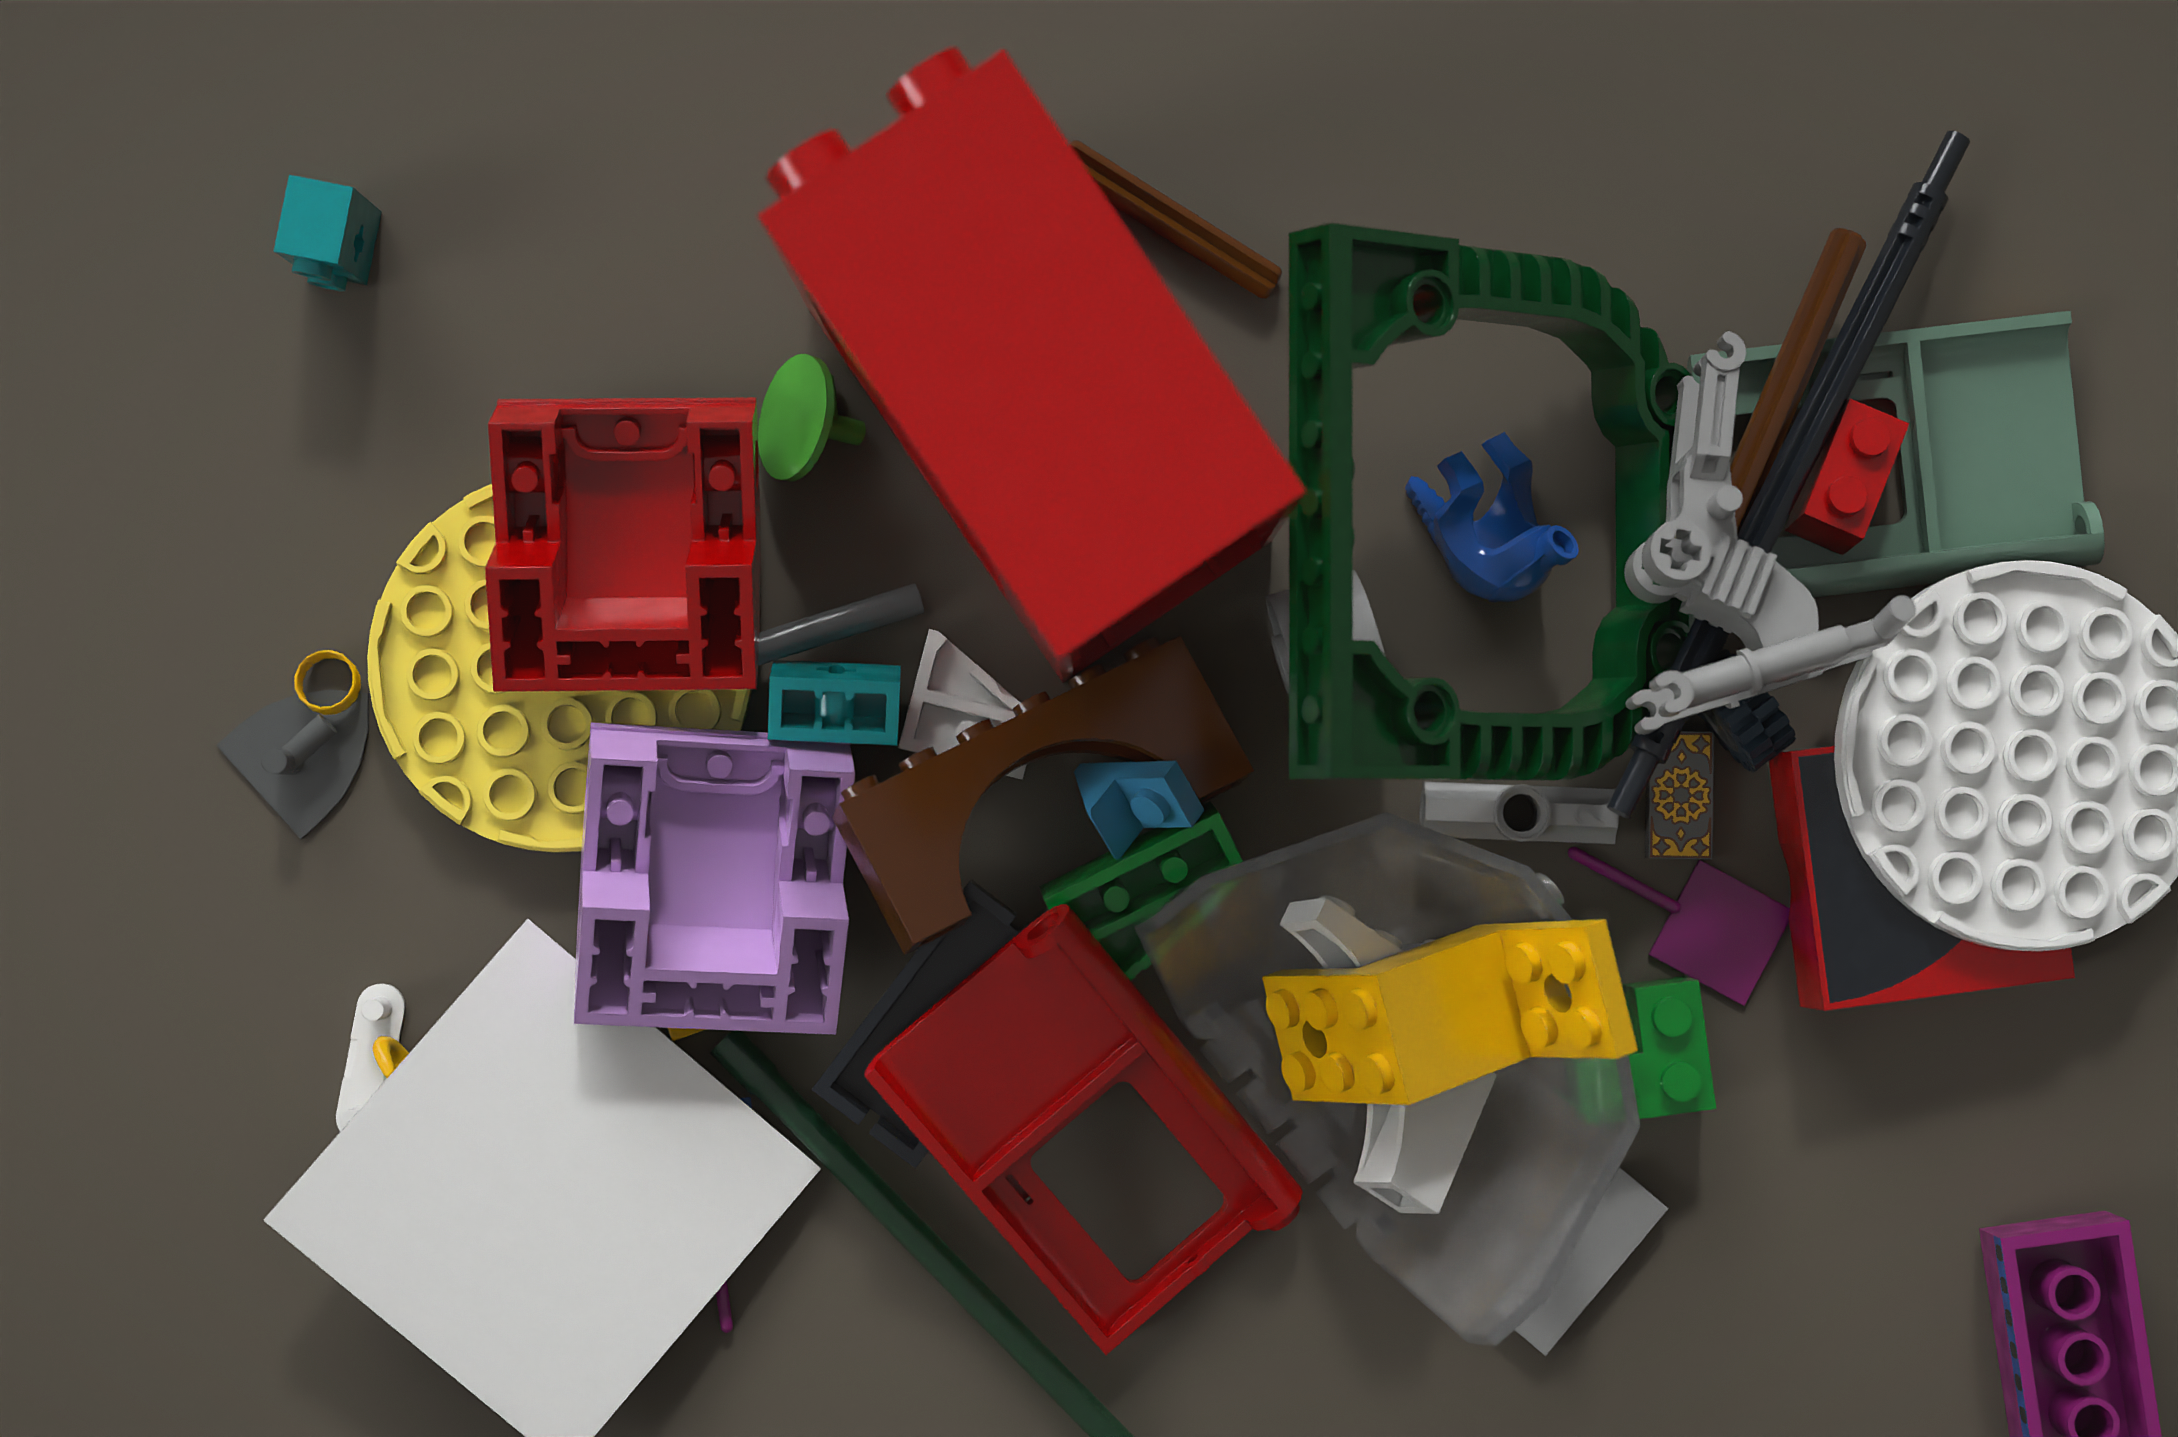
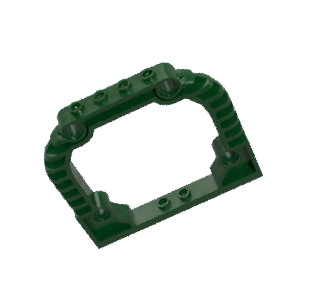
(1347, 703)

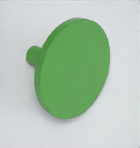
(801, 417)

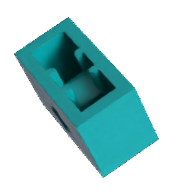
(327, 232)
(834, 702)

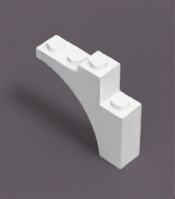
(1407, 1148)

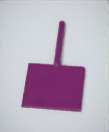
(1714, 929)

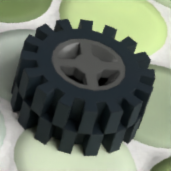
(1751, 731)

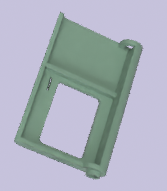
(1982, 464)

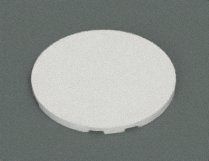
(2017, 757)

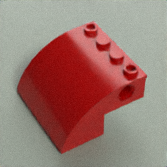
(624, 544)

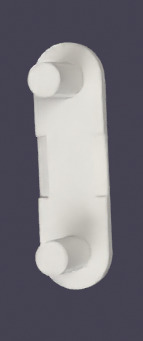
(377, 1014)

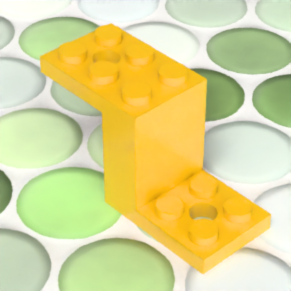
(1449, 1012)

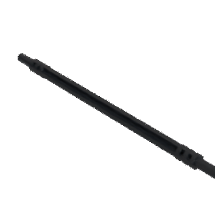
(1809, 432)

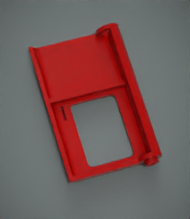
(1023, 1057)

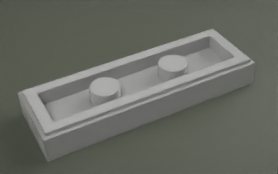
(1612, 1234)

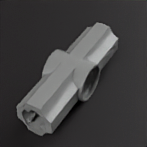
(1558, 816)

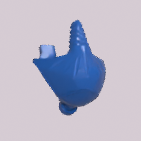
(1506, 549)

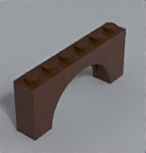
(913, 824)

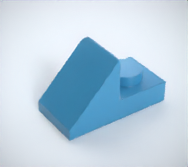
(1136, 796)

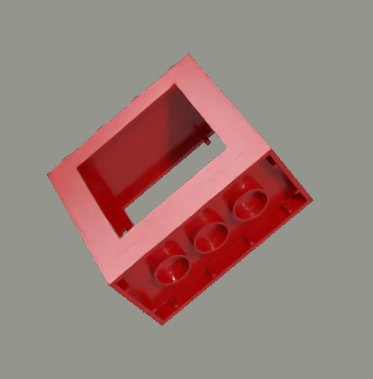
(1028, 357)

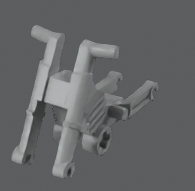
(1724, 577)

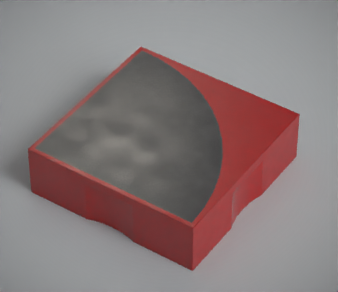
(1848, 929)

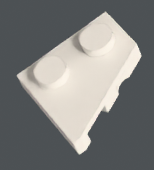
(951, 697)

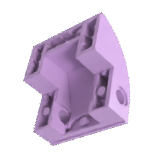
(711, 881)

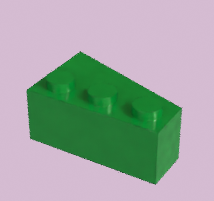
(1121, 892)

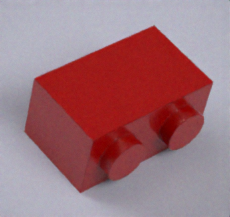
(1848, 478)

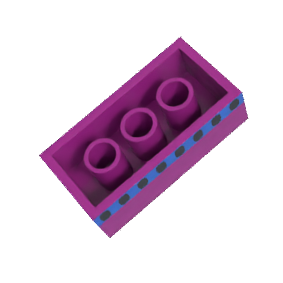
(2070, 1327)

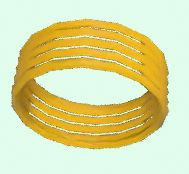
(308, 662)

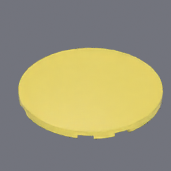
(481, 756)

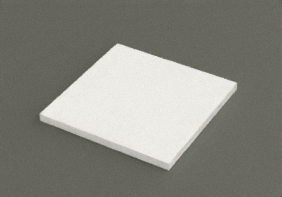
(542, 1195)

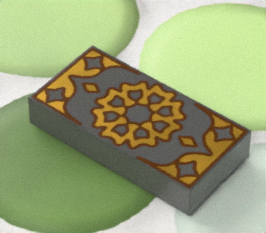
(1682, 801)

